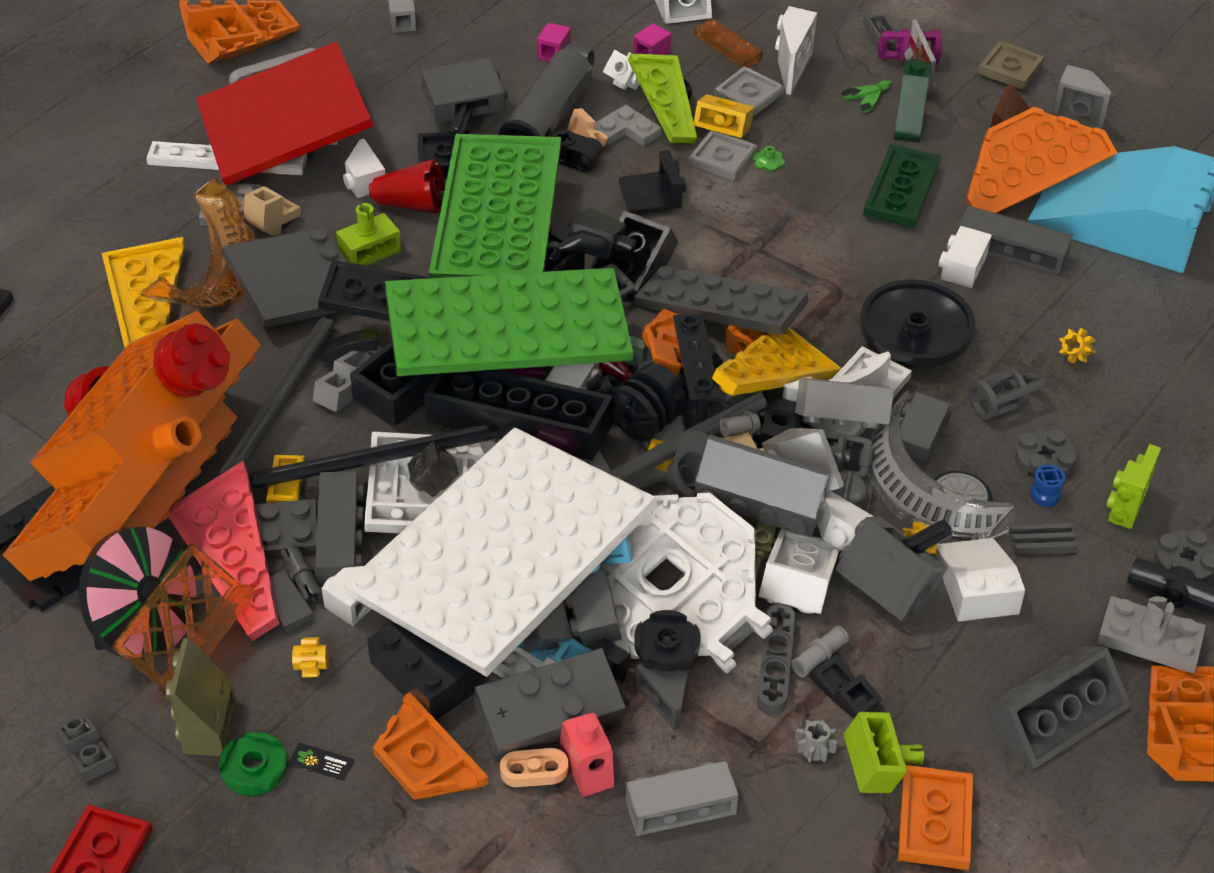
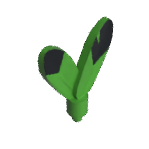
(870, 93)

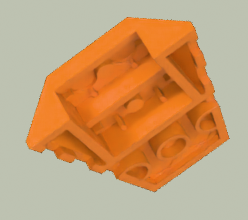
(235, 29)
(1182, 722)

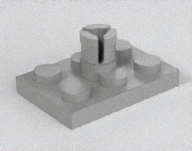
(1152, 633)

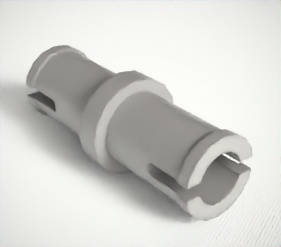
(820, 651)

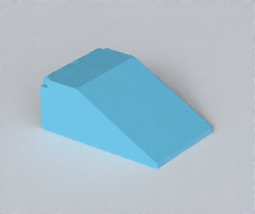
(1134, 204)

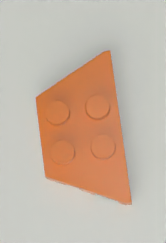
(425, 755)

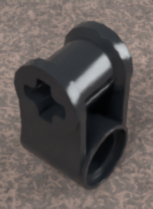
(578, 150)

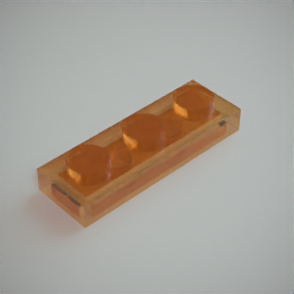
(728, 43)

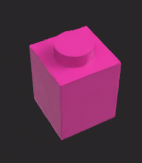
(551, 40)
(652, 41)

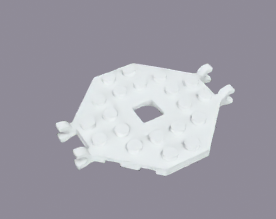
(719, 568)

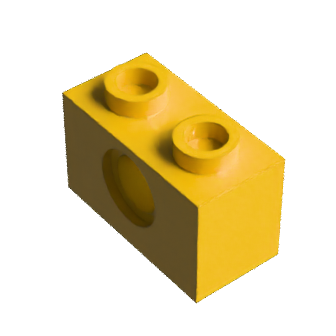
(723, 116)

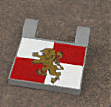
(921, 51)

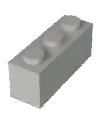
(844, 402)
(681, 798)

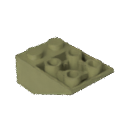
(200, 702)

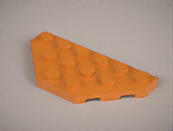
(1032, 156)

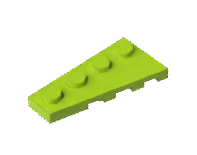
(666, 92)

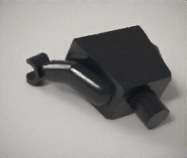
(594, 235)

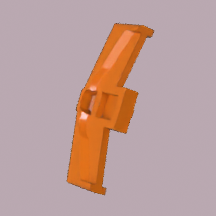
(662, 341)

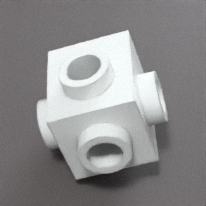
(621, 71)

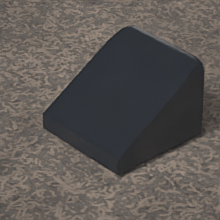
(616, 657)

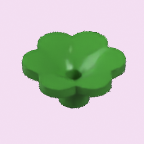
(768, 159)

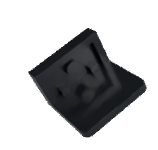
(654, 190)

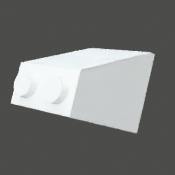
(684, 10)

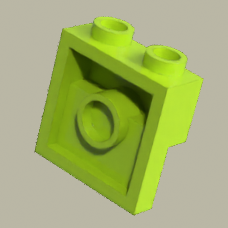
(1132, 488)

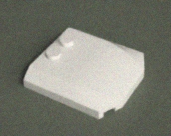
(391, 497)

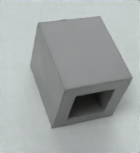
(402, 15)

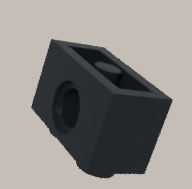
(776, 419)

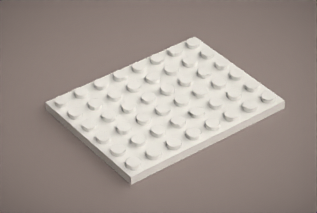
(500, 549)

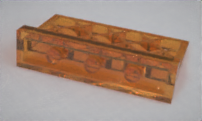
(210, 631)

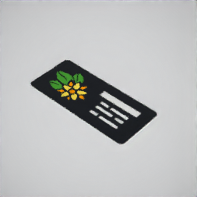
(321, 761)

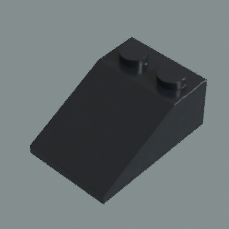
(653, 249)

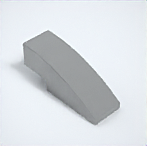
(335, 388)

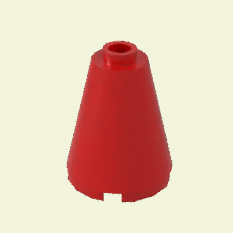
(411, 187)

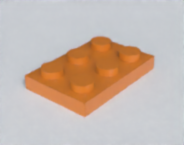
(936, 817)

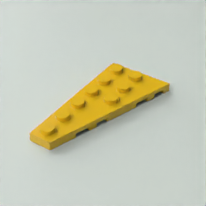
(772, 363)

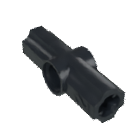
(1175, 584)

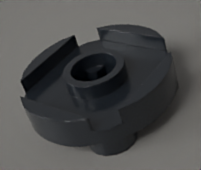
(667, 656)

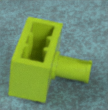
(370, 238)
(876, 752)

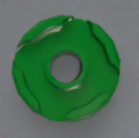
(258, 779)

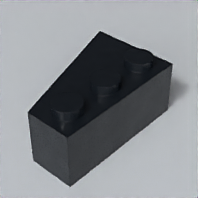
(421, 669)

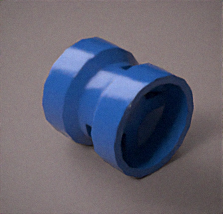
(1047, 485)

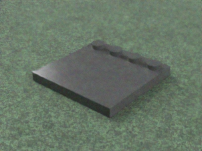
(284, 274)

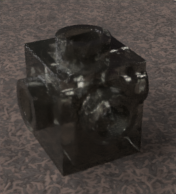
(432, 469)

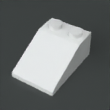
(795, 44)
(799, 572)
(980, 579)

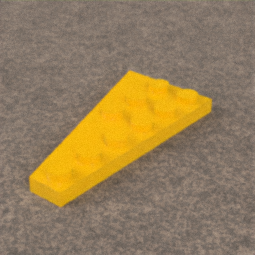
(130, 273)

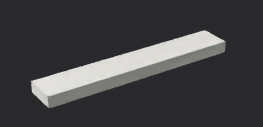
(203, 158)

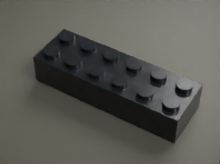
(549, 411)

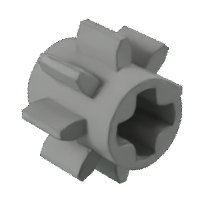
(816, 740)

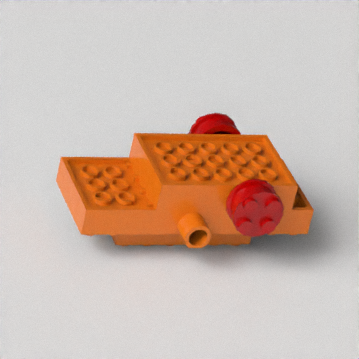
(133, 439)

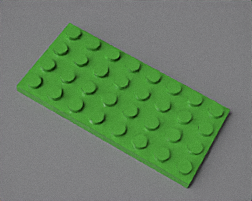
(496, 206)
(507, 321)

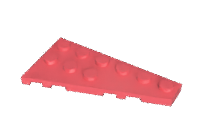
(226, 527)

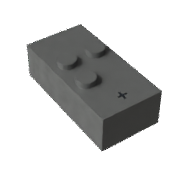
(532, 705)

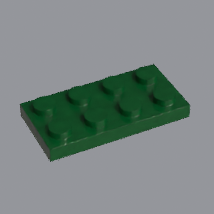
(902, 186)

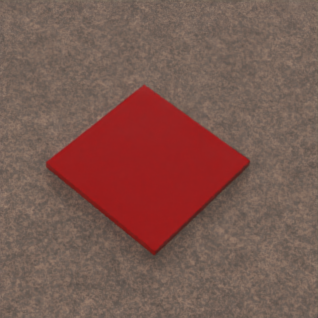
(282, 113)

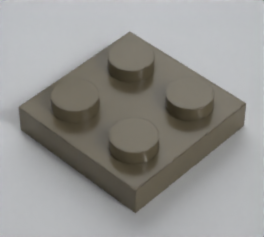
(1011, 65)

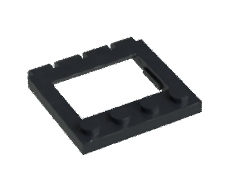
(43, 591)

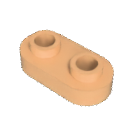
(534, 767)

